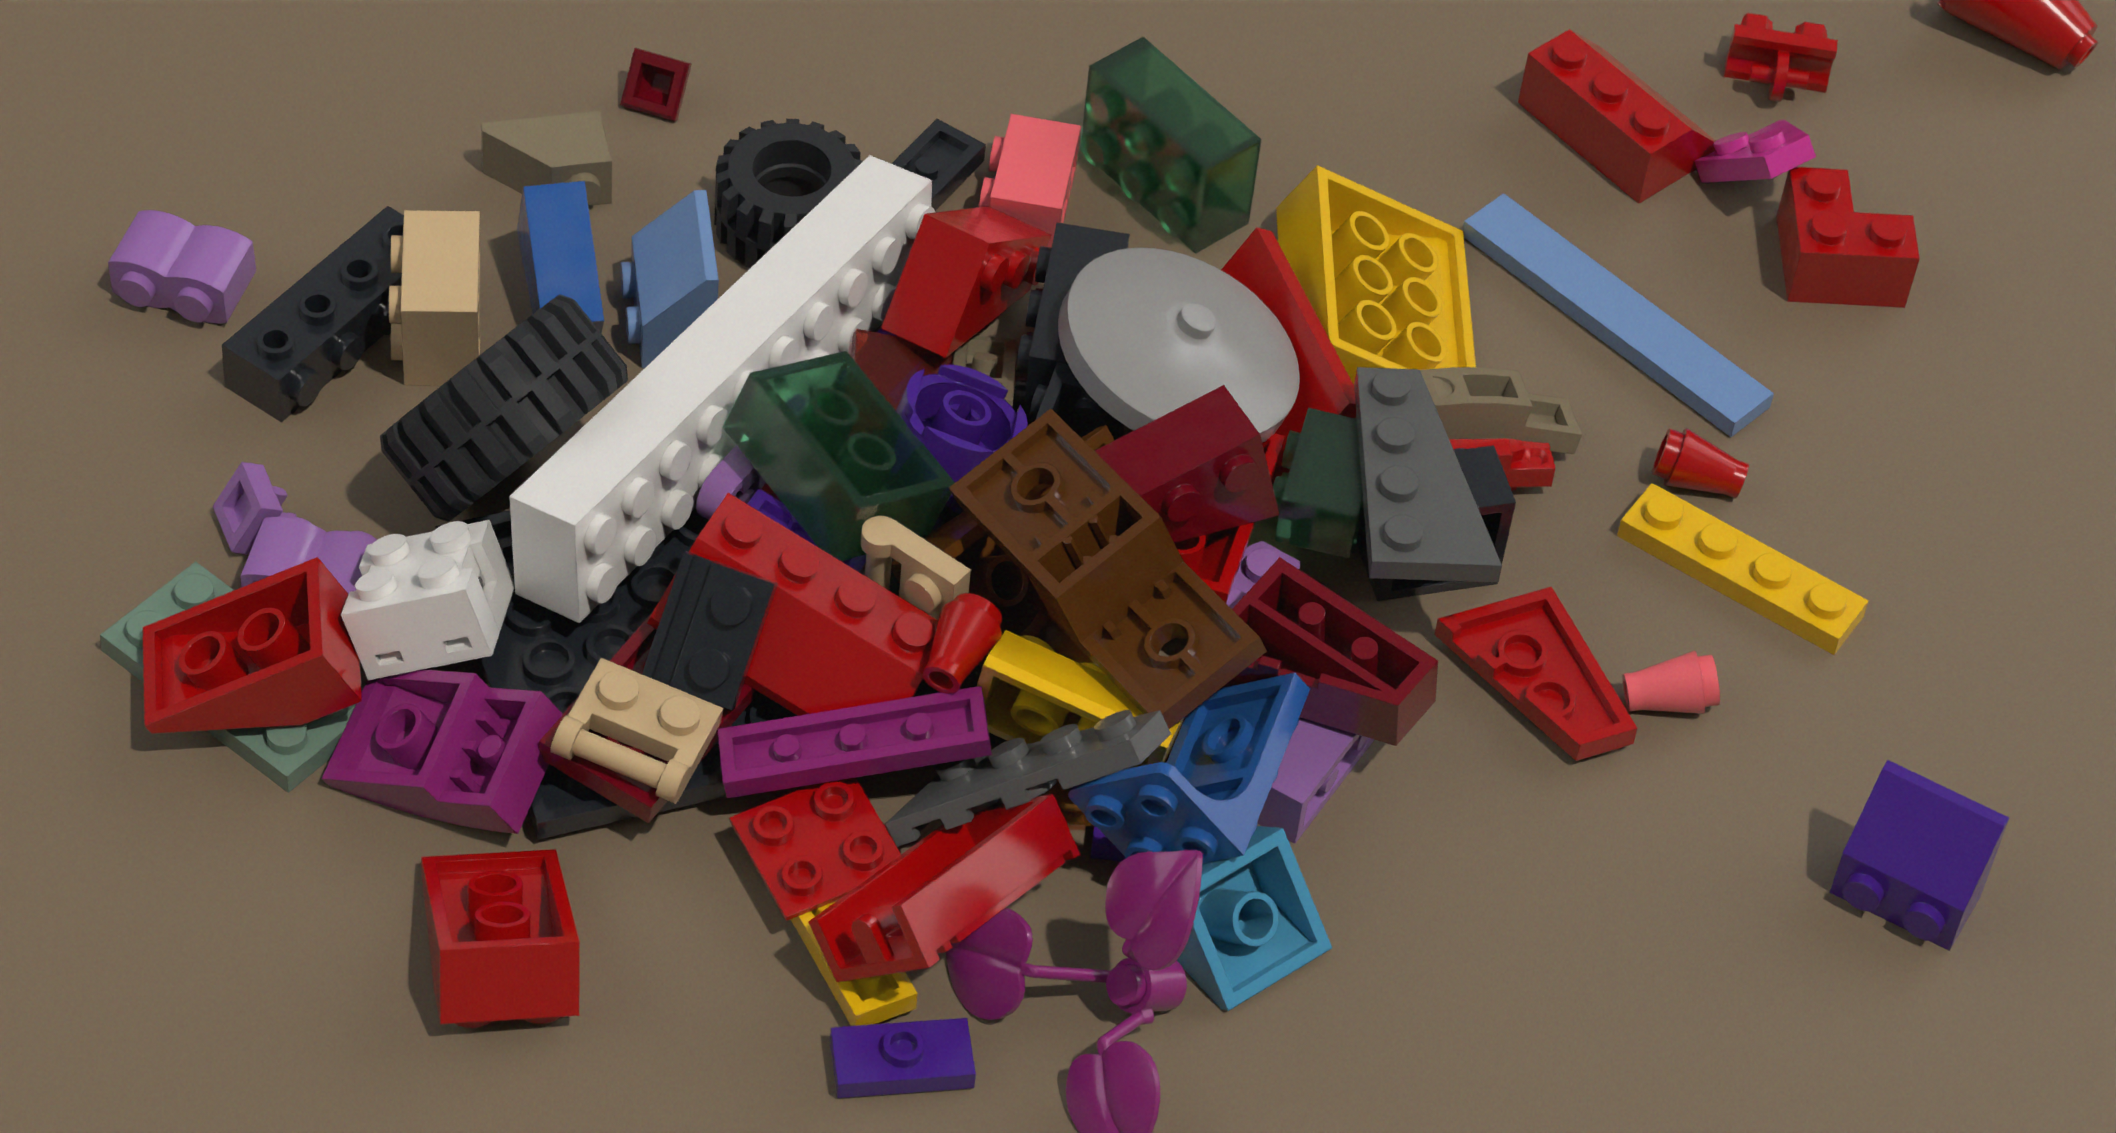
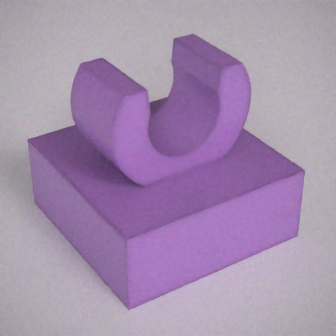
(246, 503)

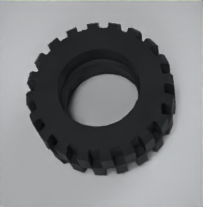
(503, 407)

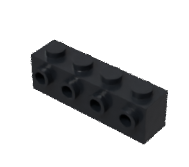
(317, 323)

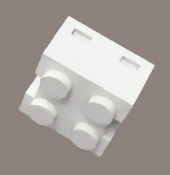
(428, 599)

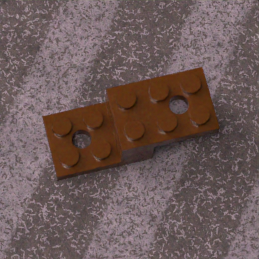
(1107, 569)

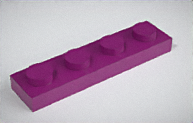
(854, 742)

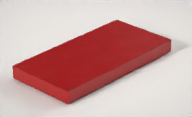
(1323, 378)

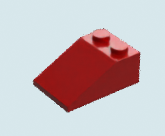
(253, 657)
(501, 937)

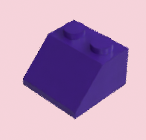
(1919, 855)

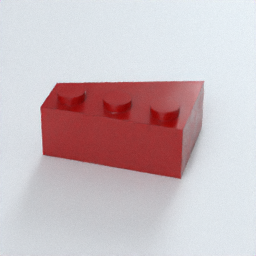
(962, 276)

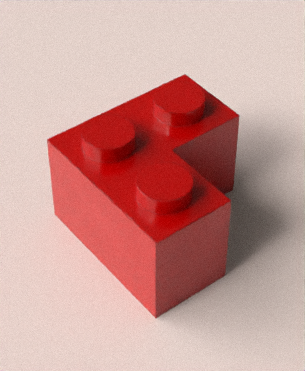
(1838, 252)

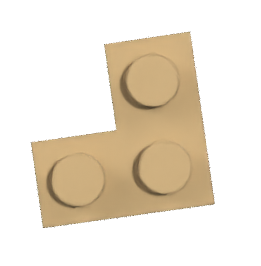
(439, 303)

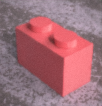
(1033, 171)

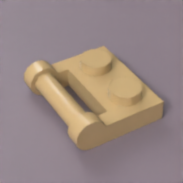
(927, 573)
(642, 716)

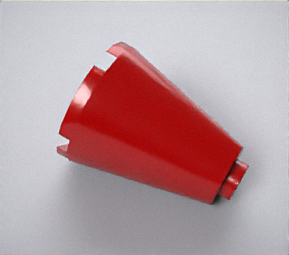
(2046, 29)

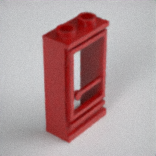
(942, 890)

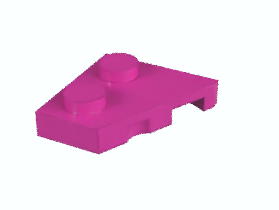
(1756, 155)

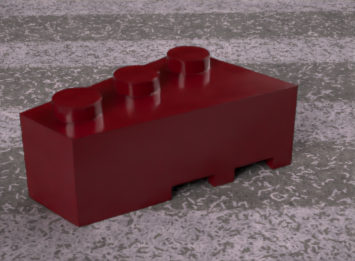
(1198, 467)
(1355, 666)

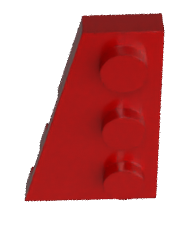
(1543, 669)

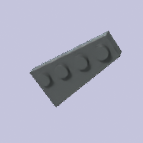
(1413, 488)
(1024, 771)

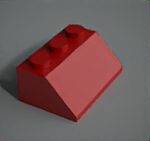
(1610, 116)

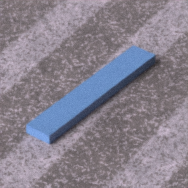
(1618, 315)

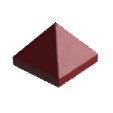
(655, 84)

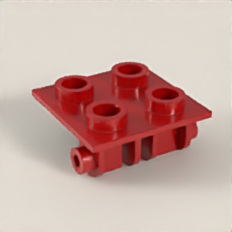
(815, 844)

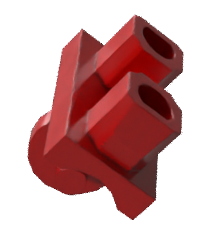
(1780, 57)

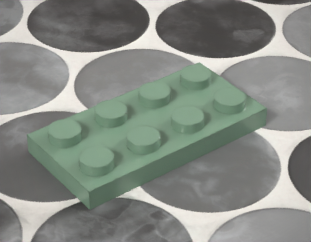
(279, 752)

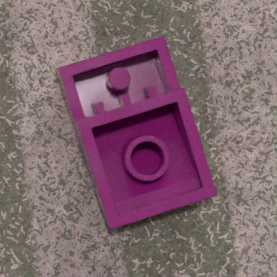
(445, 748)

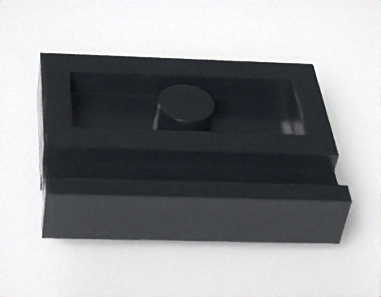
(709, 630)

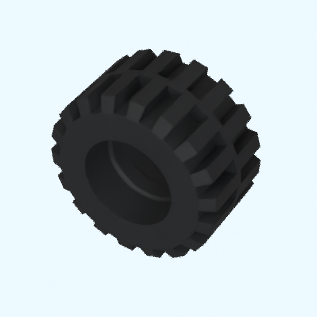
(774, 181)

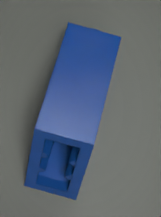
(559, 247)

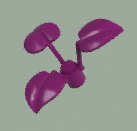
(1153, 908)

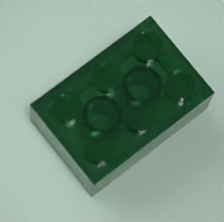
(1169, 144)
(836, 451)

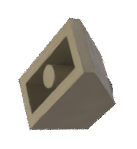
(549, 152)

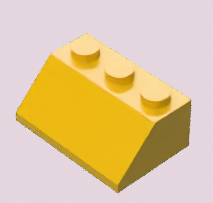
(1037, 691)

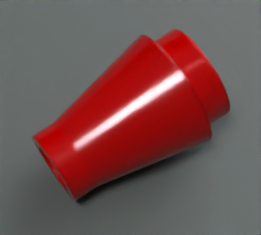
(1696, 464)
(962, 639)

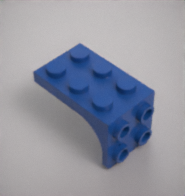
(1212, 780)

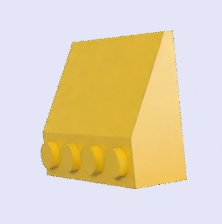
(1378, 275)

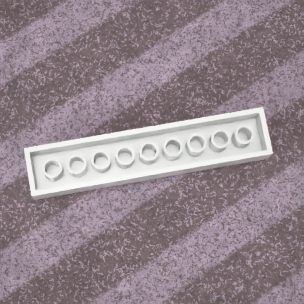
(648, 451)

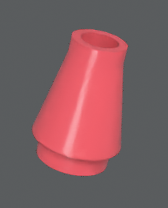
(1675, 685)

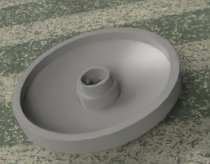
(1168, 328)

